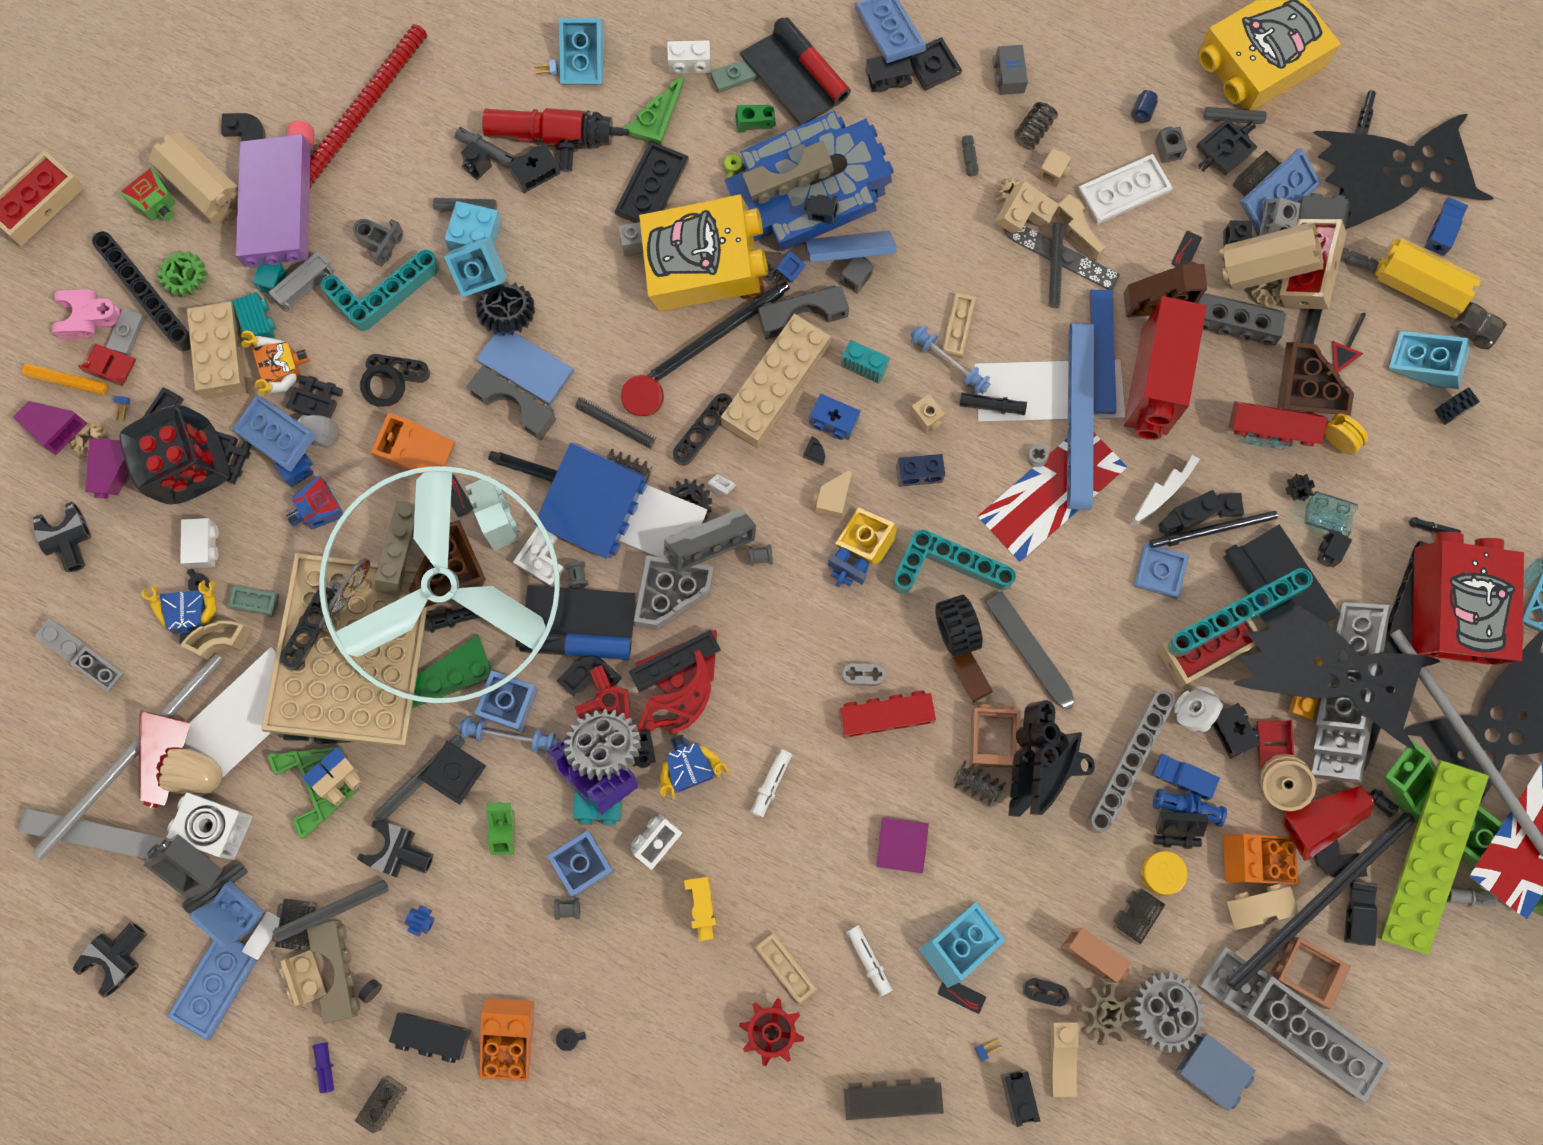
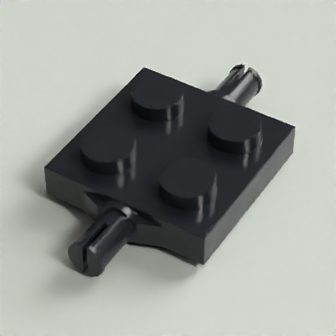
(1226, 146)

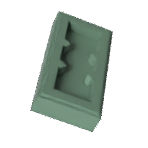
(732, 76)
(253, 601)

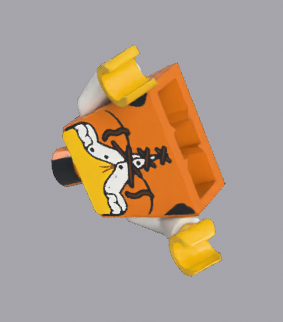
(275, 363)

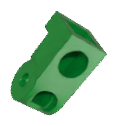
(754, 117)

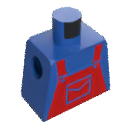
(315, 505)

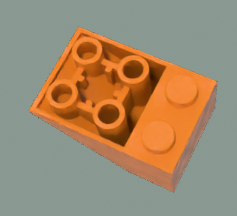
(410, 445)
(1260, 859)
(506, 1039)

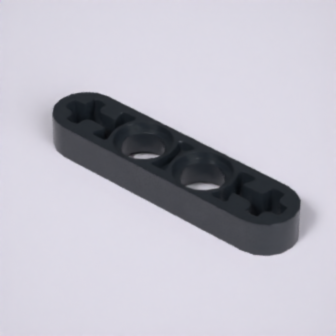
(700, 427)
(305, 627)

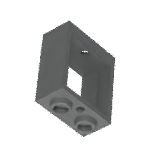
(182, 866)

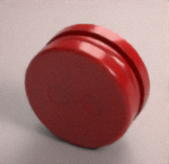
(642, 395)

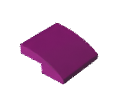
(902, 845)

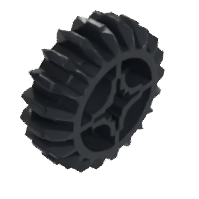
(495, 317)

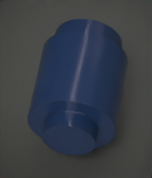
(1144, 106)

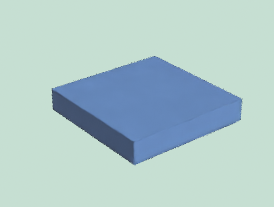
(1161, 571)

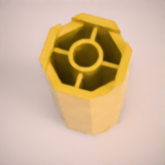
(1427, 277)

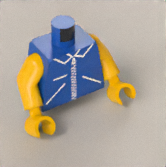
(183, 610)
(688, 767)

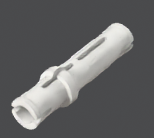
(770, 785)
(869, 961)

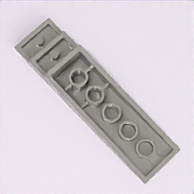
(1341, 725)
(1296, 1026)

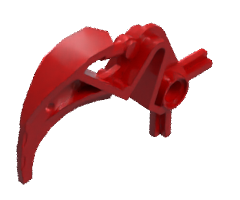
(693, 705)

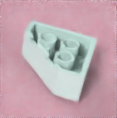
(493, 514)

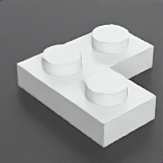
(534, 558)

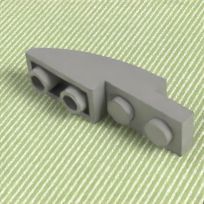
(79, 654)

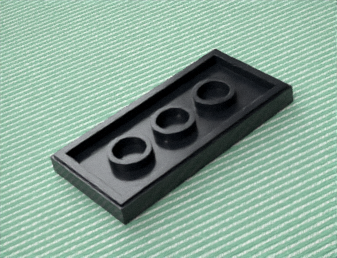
(651, 182)

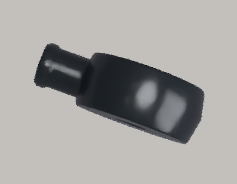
(195, 579)
(573, 1036)

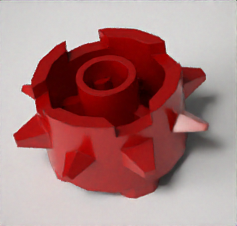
(759, 1039)

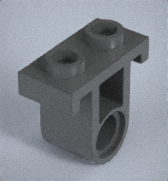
(379, 240)

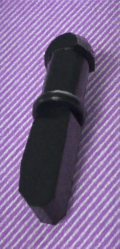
(1430, 526)

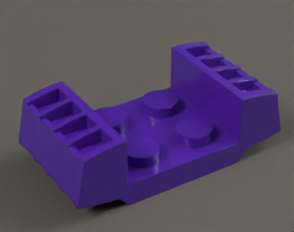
(598, 794)

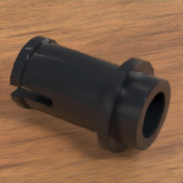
(1383, 802)

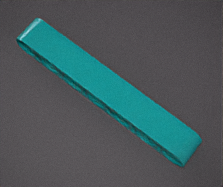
(1247, 605)

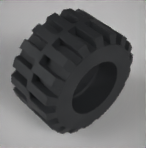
(959, 625)

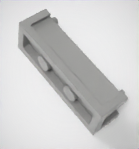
(301, 280)

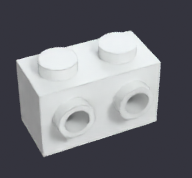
(689, 57)
(198, 543)
(655, 840)

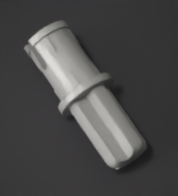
(1472, 897)

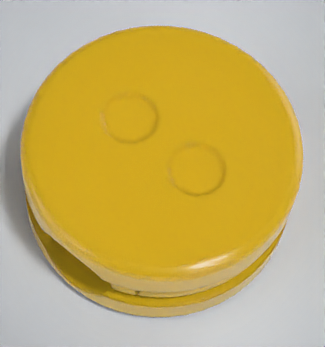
(1346, 434)
(1163, 873)

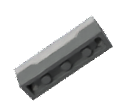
(709, 539)

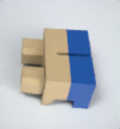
(343, 773)

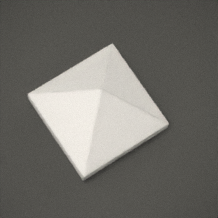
(721, 485)

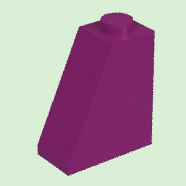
(50, 425)
(105, 468)

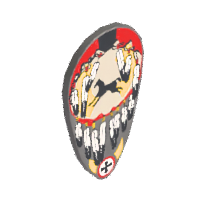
(346, 589)

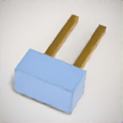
(553, 68)

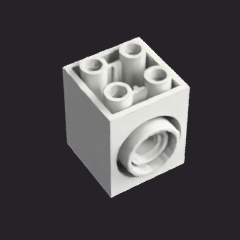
(209, 826)

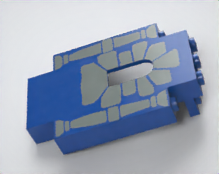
(854, 186)

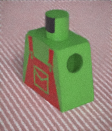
(150, 196)

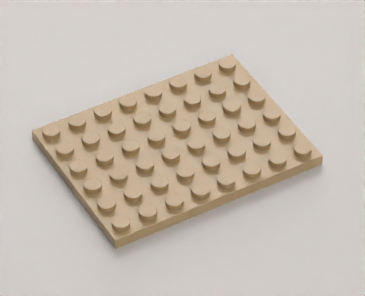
(327, 693)

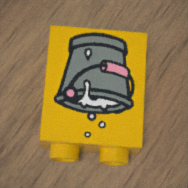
(1267, 50)
(702, 252)

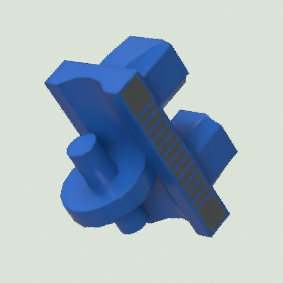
(856, 573)

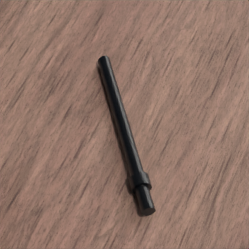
(1174, 538)

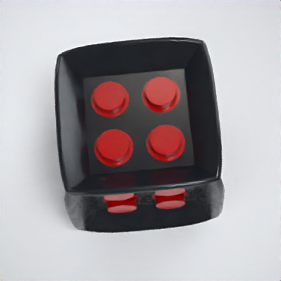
(174, 455)

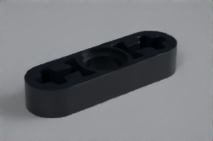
(414, 365)

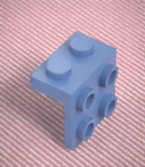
(228, 916)

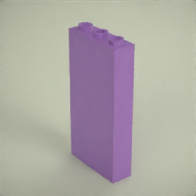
(273, 200)

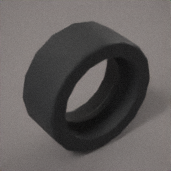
(366, 390)

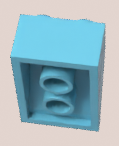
(581, 50)
(1431, 358)
(962, 945)

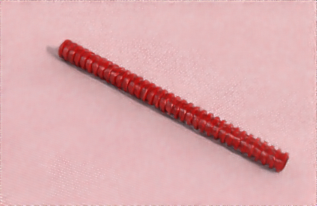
(366, 100)

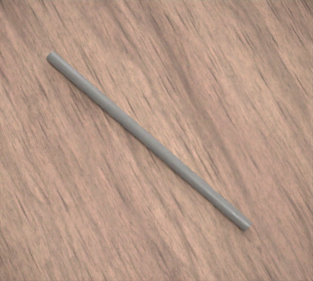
(1473, 746)
(123, 761)

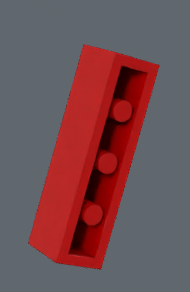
(1277, 422)
(888, 714)

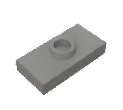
(125, 331)

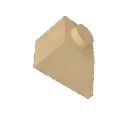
(833, 496)

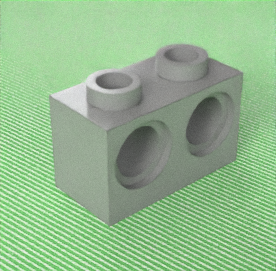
(1279, 215)

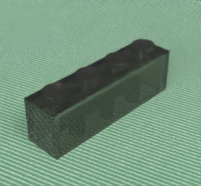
(893, 1099)

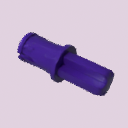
(323, 1067)

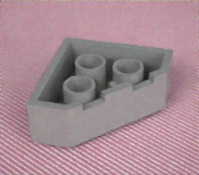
(669, 593)

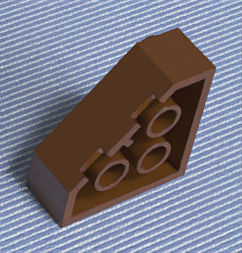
(1182, 283)
(1312, 382)
(460, 560)

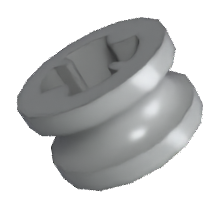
(1038, 462)

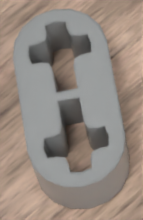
(864, 669)

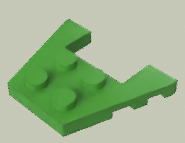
(306, 761)

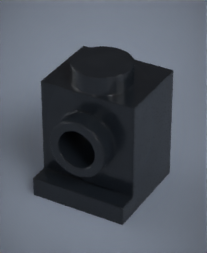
(475, 161)
(822, 208)
(1333, 548)
(646, 752)

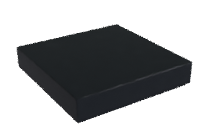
(935, 64)
(453, 772)

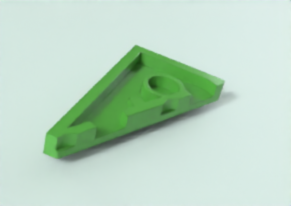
(654, 120)

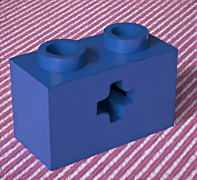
(826, 409)

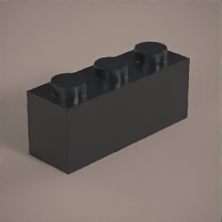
(429, 1037)

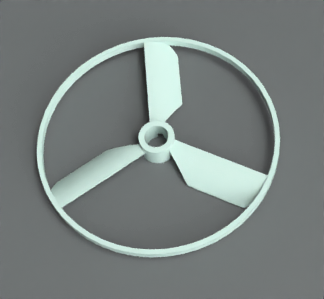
(432, 536)

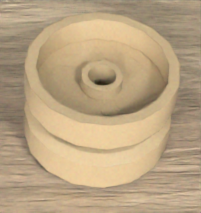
(1277, 772)

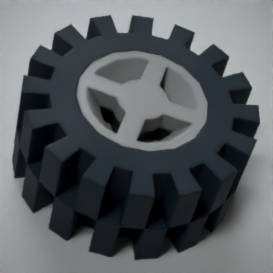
(1456, 405)

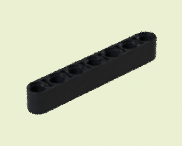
(136, 284)

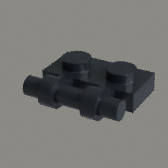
(309, 403)
(229, 446)
(1180, 824)

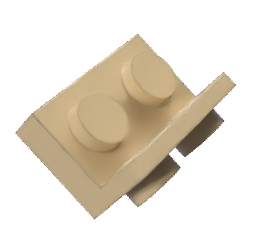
(303, 978)

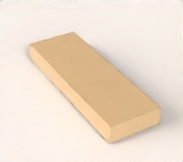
(958, 325)
(786, 968)

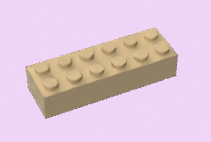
(775, 381)

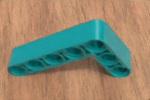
(382, 291)
(950, 560)

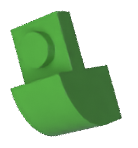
(501, 828)

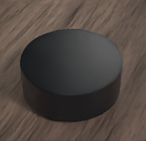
(369, 991)

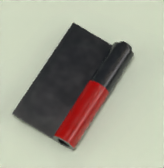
(796, 72)

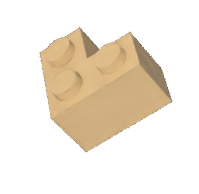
(1023, 204)

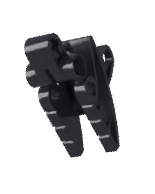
(1049, 768)

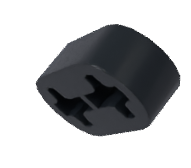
(1047, 986)

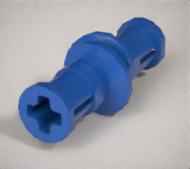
(1189, 804)

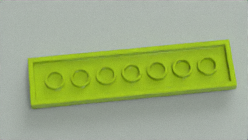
(1433, 857)

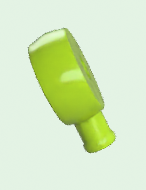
(733, 169)

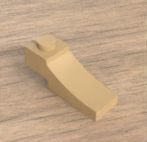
(1071, 213)
(1064, 1058)

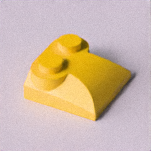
(867, 536)

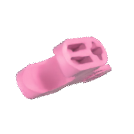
(86, 314)

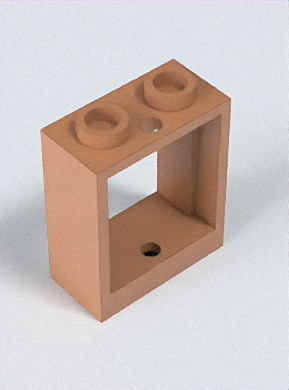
(986, 760)
(1096, 956)
(1332, 983)

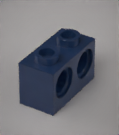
(920, 470)

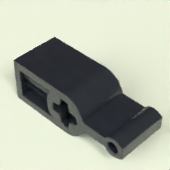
(1361, 914)

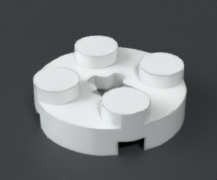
(1205, 716)

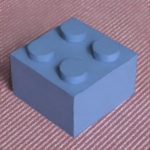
(508, 704)
(580, 864)

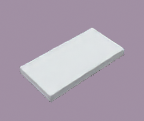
(1125, 189)

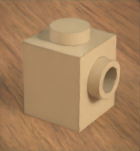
(1055, 167)
(927, 414)

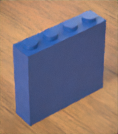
(592, 500)

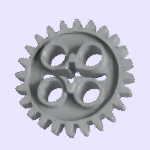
(602, 744)
(1184, 1002)

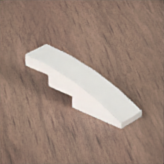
(1159, 495)

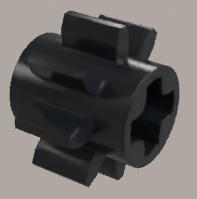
(1300, 487)

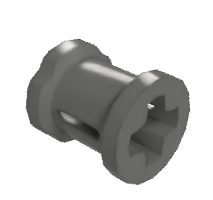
(760, 555)
(576, 574)
(566, 909)

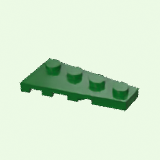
(454, 672)

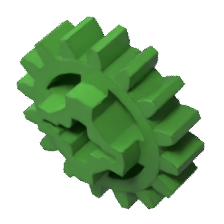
(192, 270)

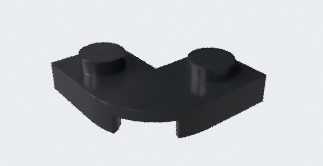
(242, 125)
(578, 674)
(1332, 862)

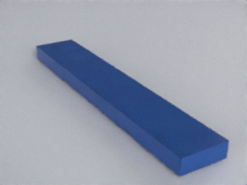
(1104, 357)

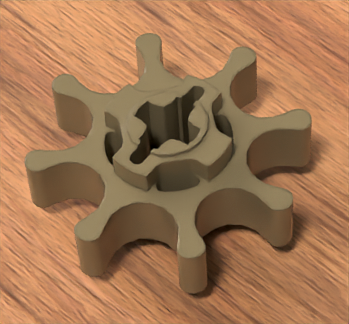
(1097, 1012)

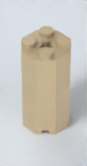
(195, 177)
(1272, 257)

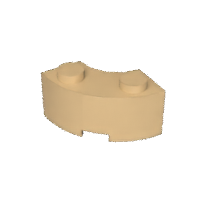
(216, 637)
(1263, 907)

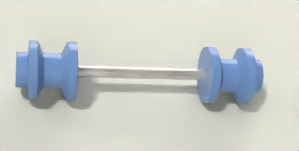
(921, 336)
(476, 729)

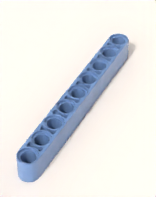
(1080, 416)

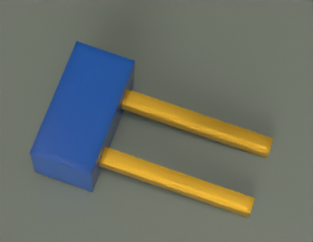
(121, 400)
(982, 1053)

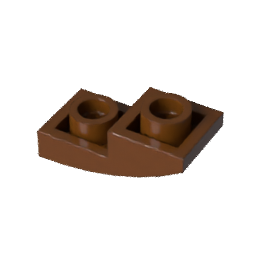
(971, 676)

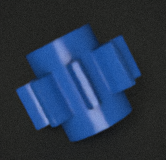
(419, 921)

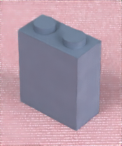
(1216, 1072)

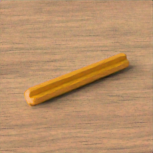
(64, 379)

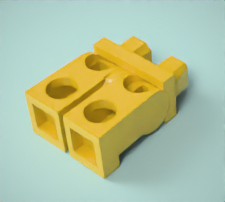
(702, 908)

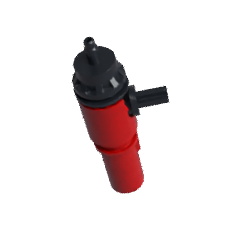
(553, 127)

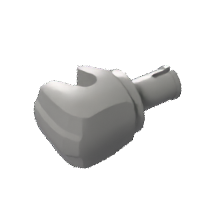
(323, 427)

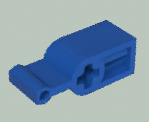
(1446, 226)
(1186, 777)

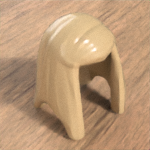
(189, 772)

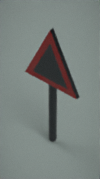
(1343, 354)

